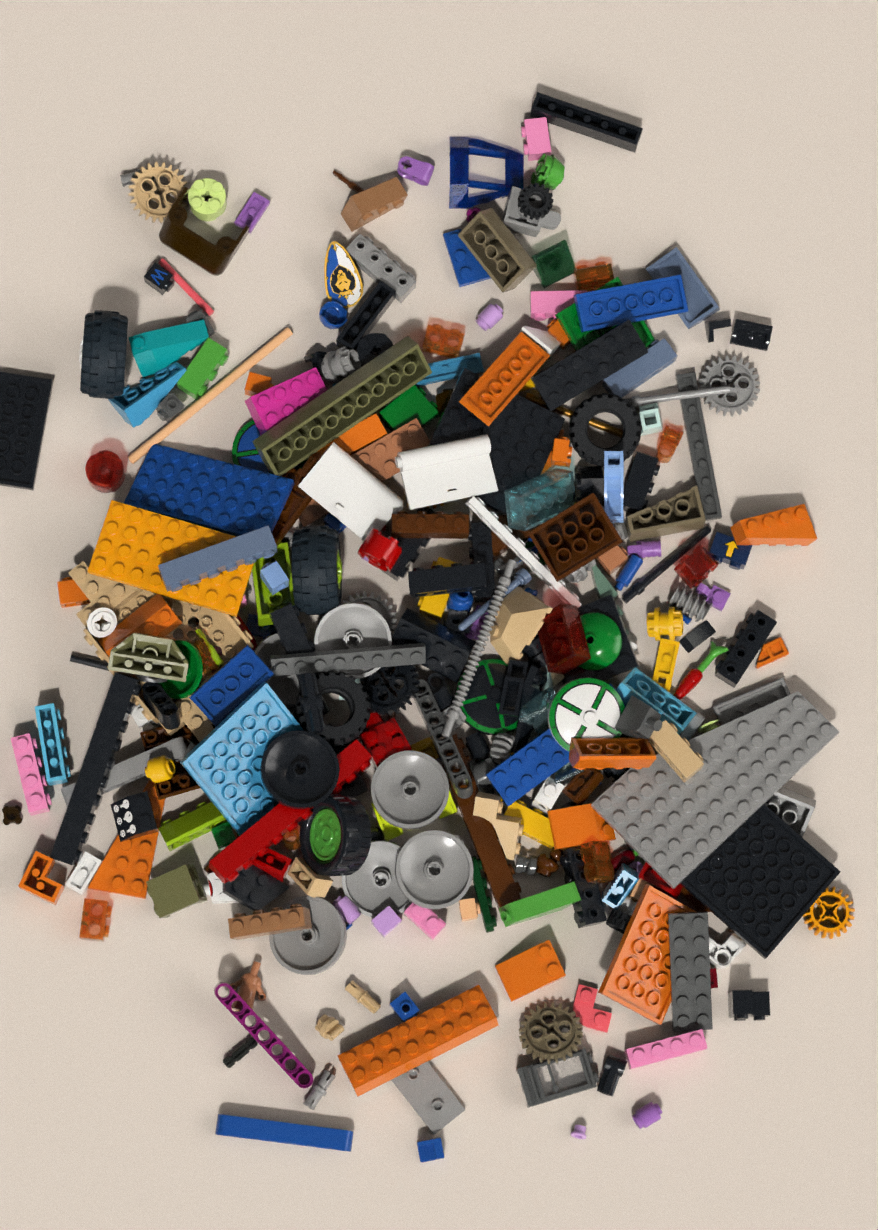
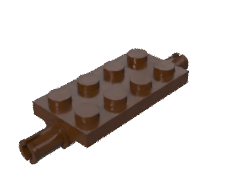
(296, 502)

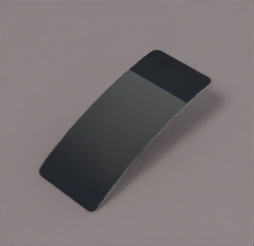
(697, 636)

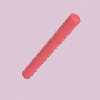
(186, 287)

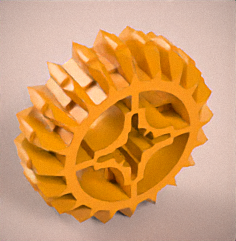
(815, 923)

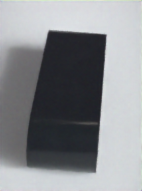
(161, 705)

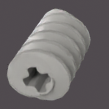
(690, 604)

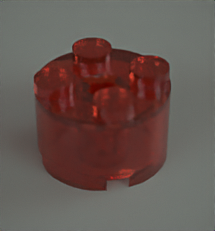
(99, 463)
(696, 567)

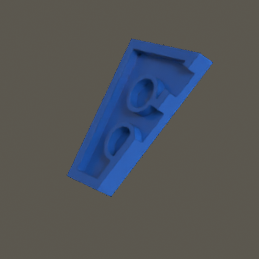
(464, 263)

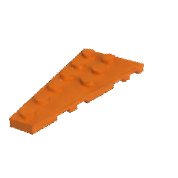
(131, 861)

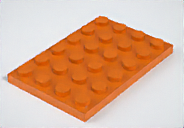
(641, 964)

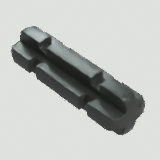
(240, 1052)

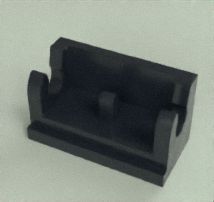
(751, 334)

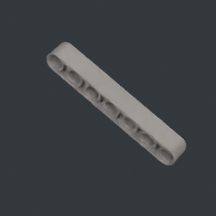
(135, 767)

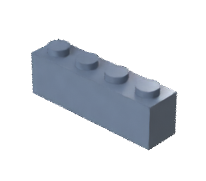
(625, 380)

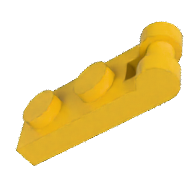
(665, 662)

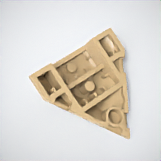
(517, 623)

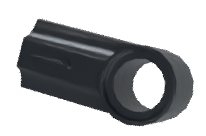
(613, 1070)

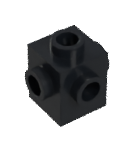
(454, 619)

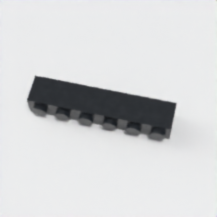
(586, 122)

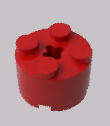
(380, 551)

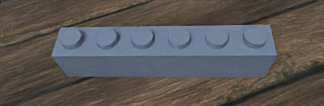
(218, 558)

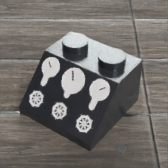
(134, 816)

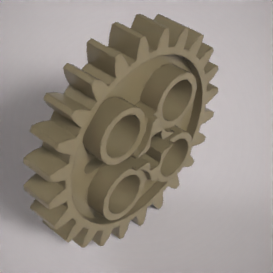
(540, 1046)

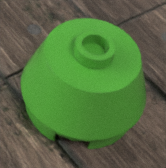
(549, 172)

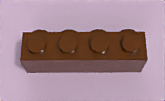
(430, 525)

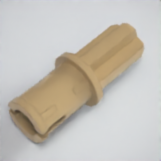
(362, 997)

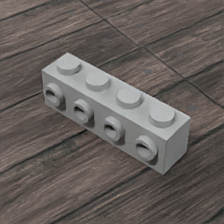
(380, 267)

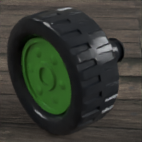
(337, 836)

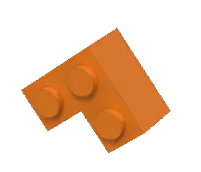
(36, 879)

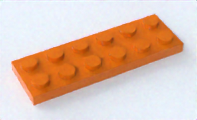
(504, 379)

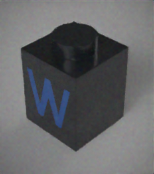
(159, 279)

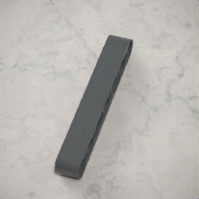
(443, 746)

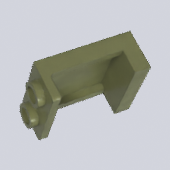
(176, 890)

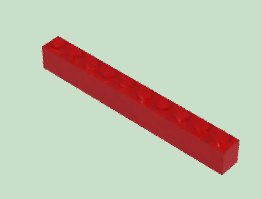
(280, 820)

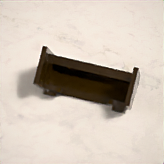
(194, 247)

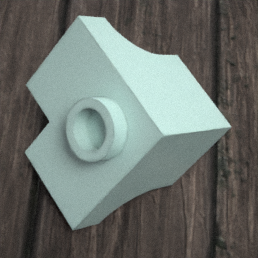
(650, 419)

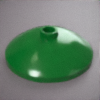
(606, 641)
(180, 689)

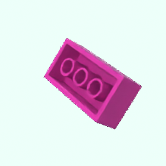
(284, 399)

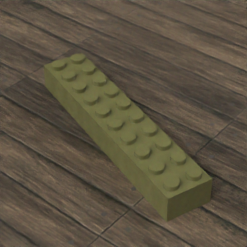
(342, 406)

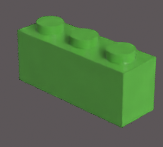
(203, 369)

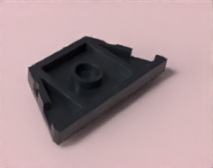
(254, 888)

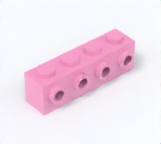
(30, 774)

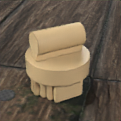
(329, 1027)

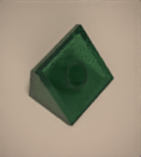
(553, 264)

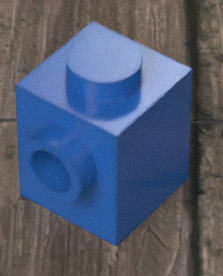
(404, 1007)

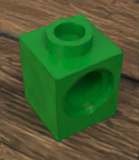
(223, 835)

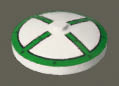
(584, 711)

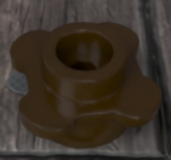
(12, 810)

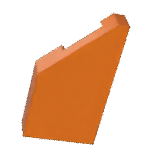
(771, 652)

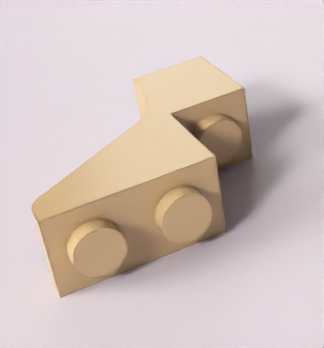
(506, 827)

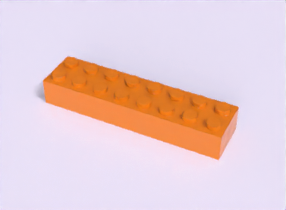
(418, 1040)

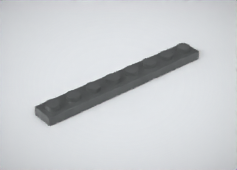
(699, 447)
(348, 659)

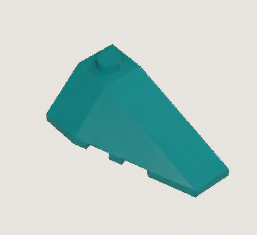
(163, 346)

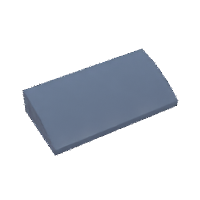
(698, 299)

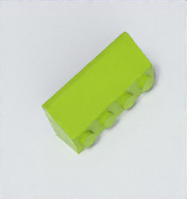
(191, 825)

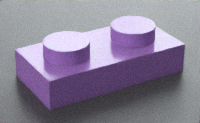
(252, 212)

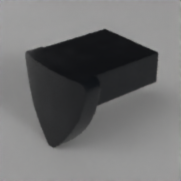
(715, 324)
(316, 359)

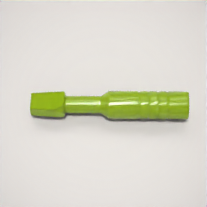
(214, 655)

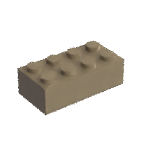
(497, 250)

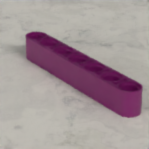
(272, 1039)

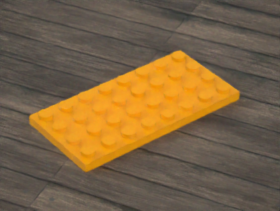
(140, 540)

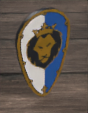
(341, 276)

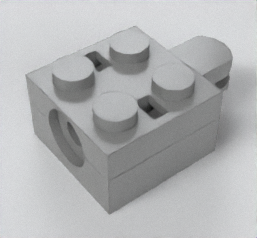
(519, 223)

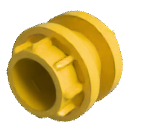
(665, 623)

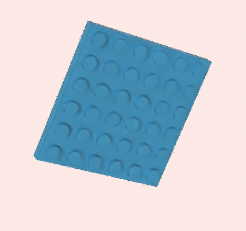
(231, 755)

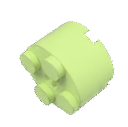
(209, 209)

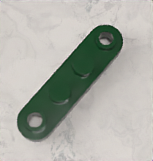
(484, 902)

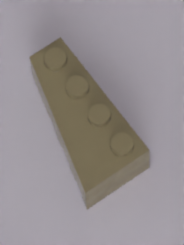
(668, 517)

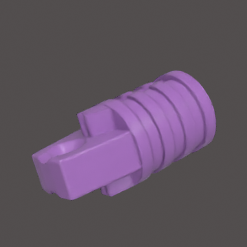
(645, 549)

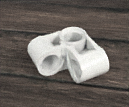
(729, 948)

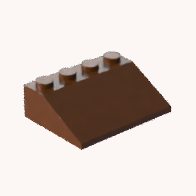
(575, 537)

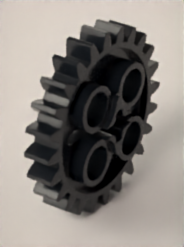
(402, 674)

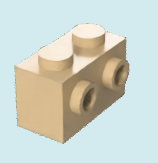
(308, 880)

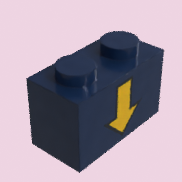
(726, 551)

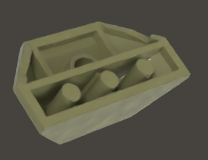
(149, 657)

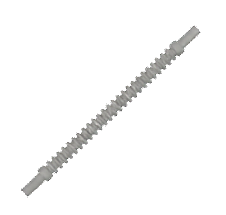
(504, 581)

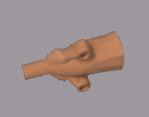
(249, 985)

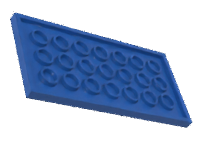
(208, 491)

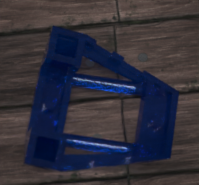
(459, 172)

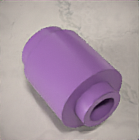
(647, 1115)

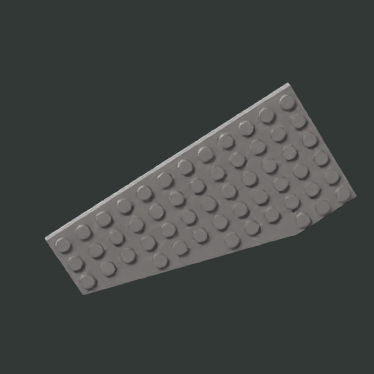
(743, 767)

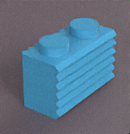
(620, 886)

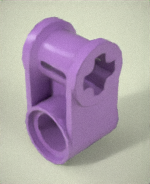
(417, 171)

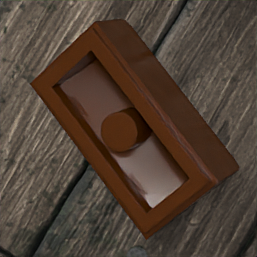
(583, 785)

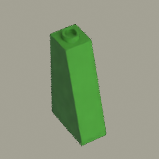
(539, 904)

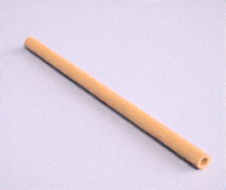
(210, 395)

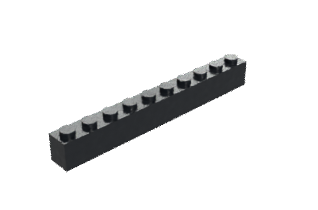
(95, 768)

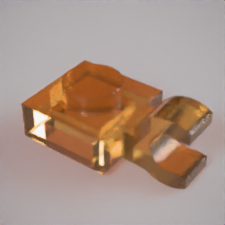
(205, 654)

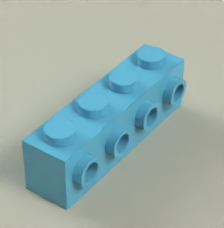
(51, 744)

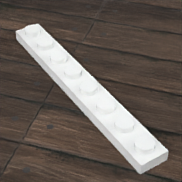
(519, 549)

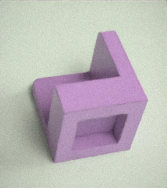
(386, 921)

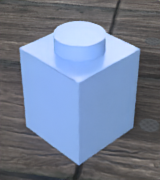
(274, 577)

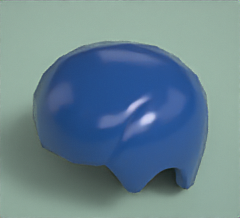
(333, 315)

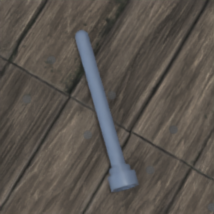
(522, 577)

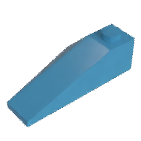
(141, 400)

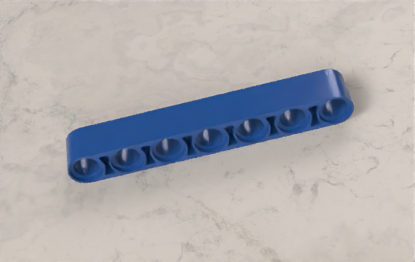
(284, 1132)

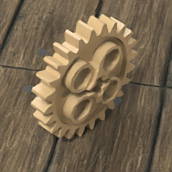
(142, 197)

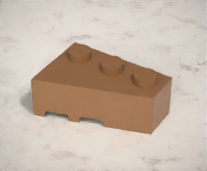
(373, 203)

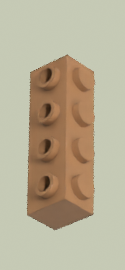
(270, 922)

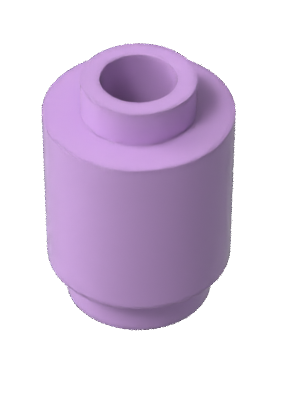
(489, 316)
(347, 909)

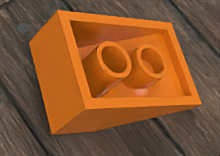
(578, 826)
(530, 970)

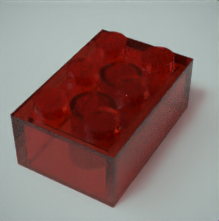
(563, 639)

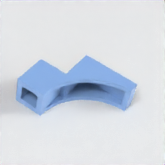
(613, 485)

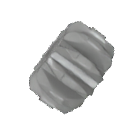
(501, 747)

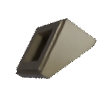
(555, 679)

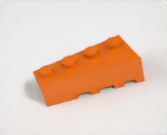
(782, 527)

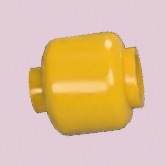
(160, 769)

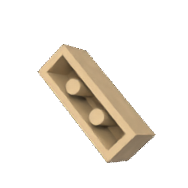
(676, 751)

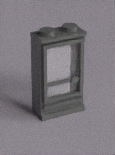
(553, 1081)

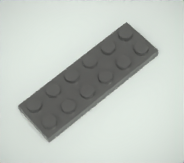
(690, 971)

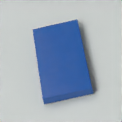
(231, 685)

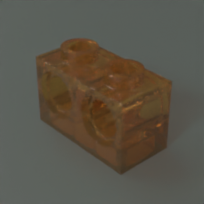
(441, 346)
(89, 920)

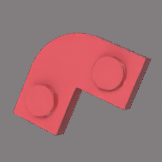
(583, 1007)

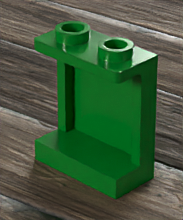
(407, 407)

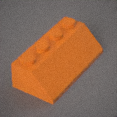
(152, 618)
(611, 753)

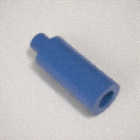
(628, 572)

